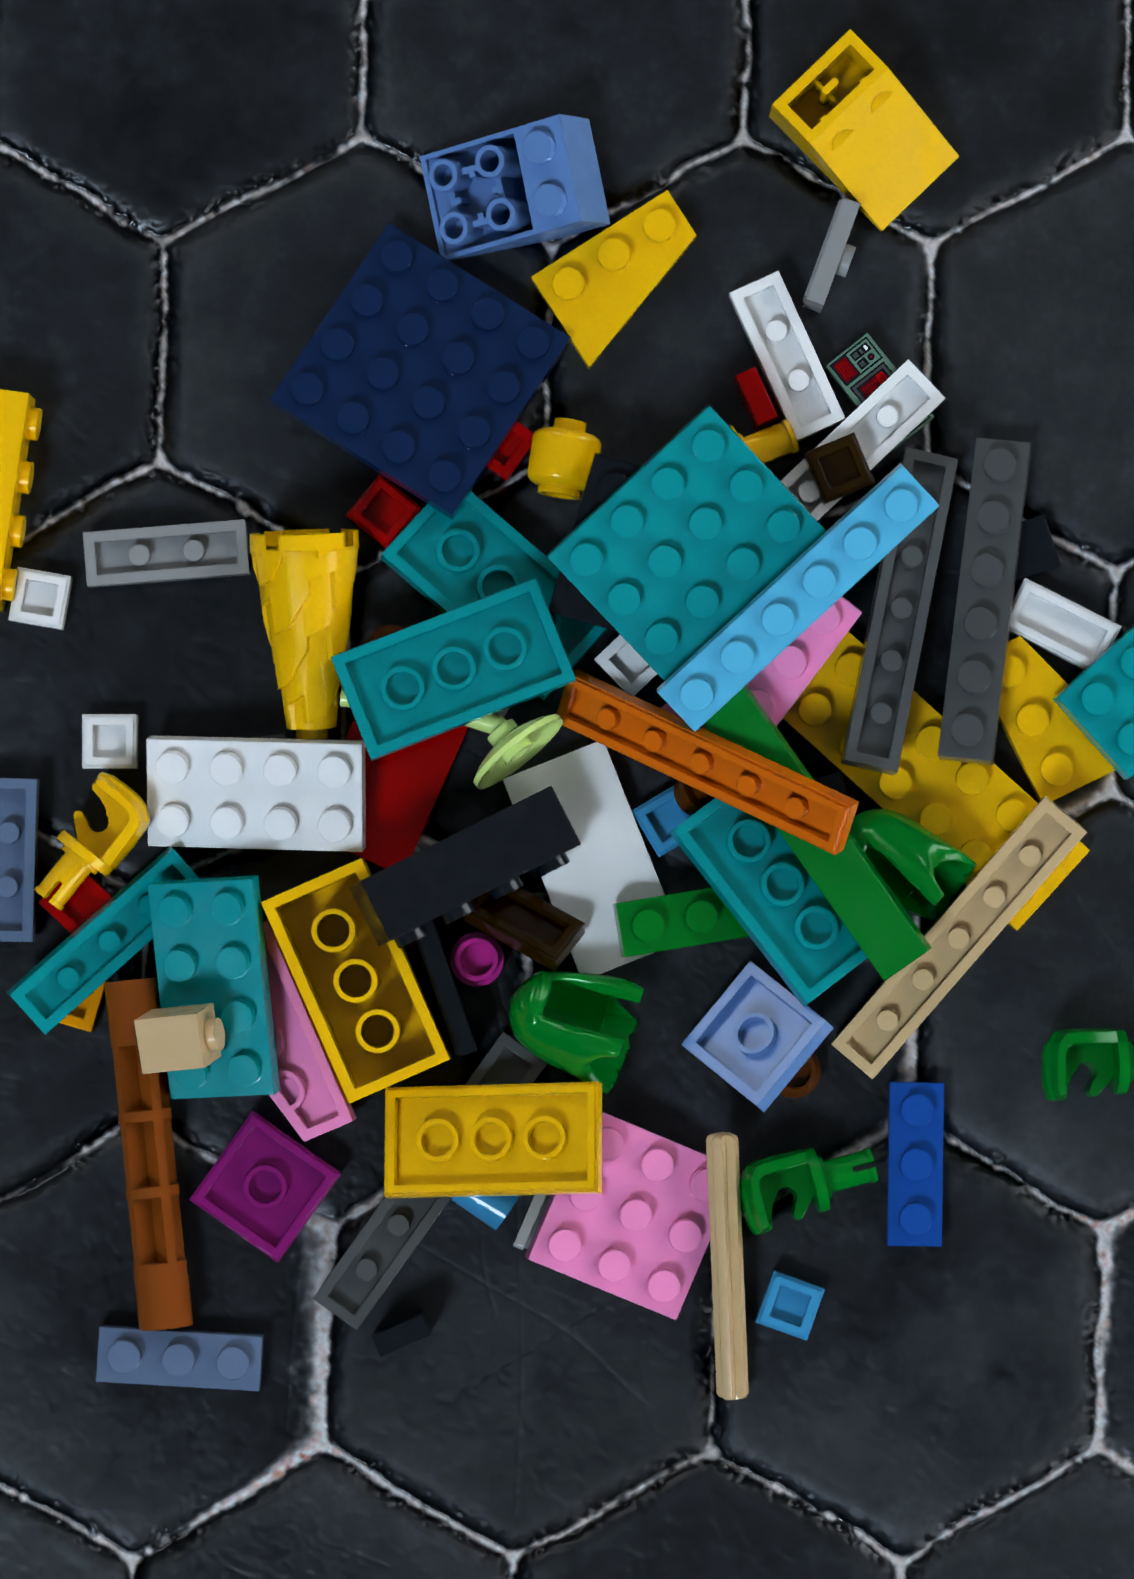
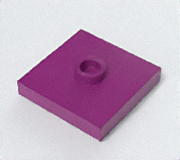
(265, 1186)

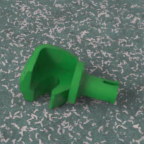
(1102, 1050)
(804, 1177)

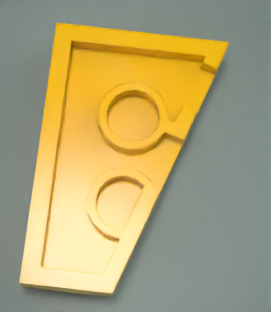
(613, 273)
(1042, 736)

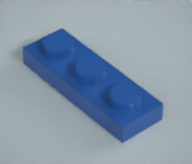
(915, 1163)

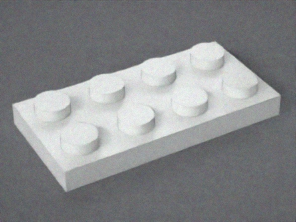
(256, 793)

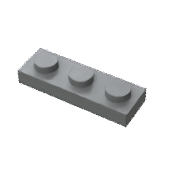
(166, 553)

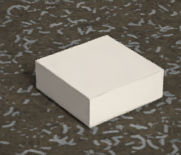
(41, 598)
(109, 741)

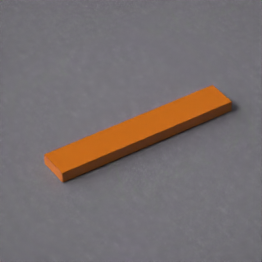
(708, 762)

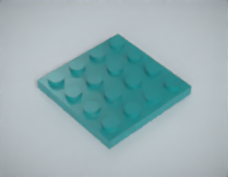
(686, 542)

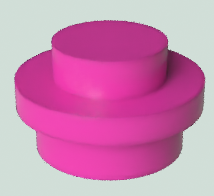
(476, 959)

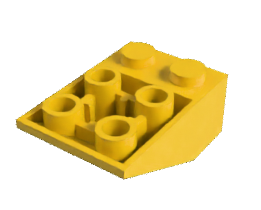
(863, 130)

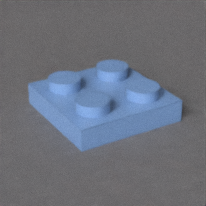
(757, 1036)

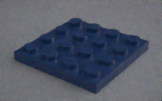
(420, 371)

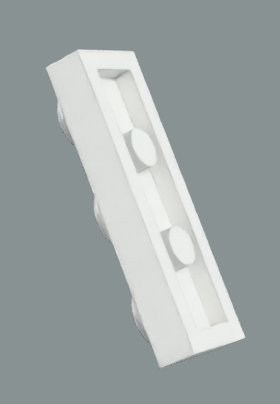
(786, 356)

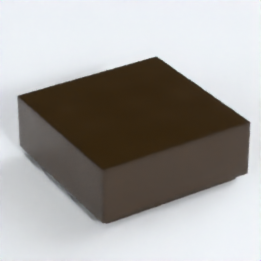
(838, 468)

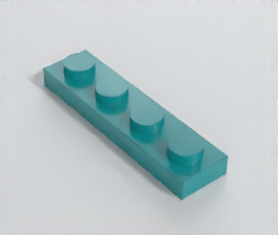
(95, 947)

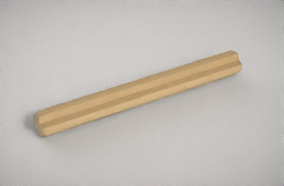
(727, 1265)

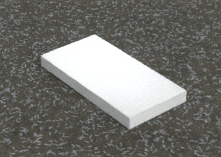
(612, 856)

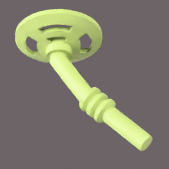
(511, 743)

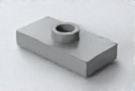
(834, 255)

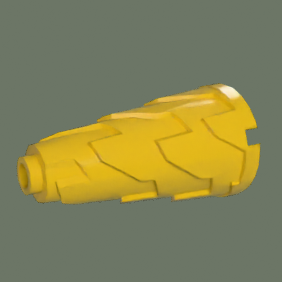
(307, 617)

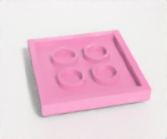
(644, 1228)

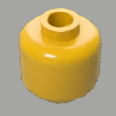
(562, 458)

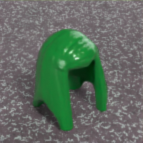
(912, 860)
(576, 1022)

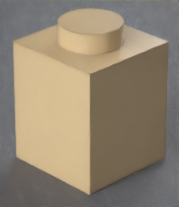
(179, 1038)

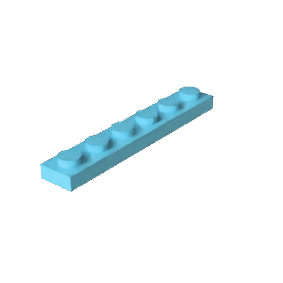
(797, 597)

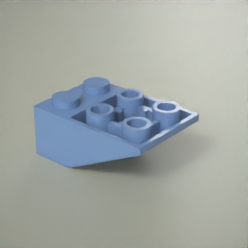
(515, 188)

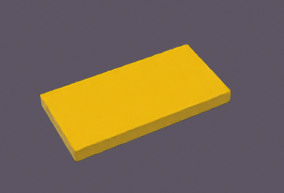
(493, 1140)

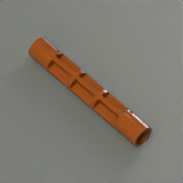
(149, 1165)

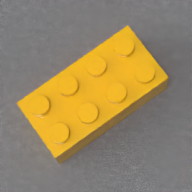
(355, 992)

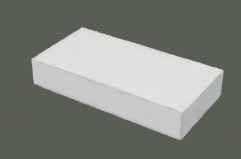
(1060, 625)

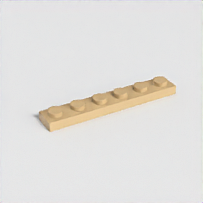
(960, 936)

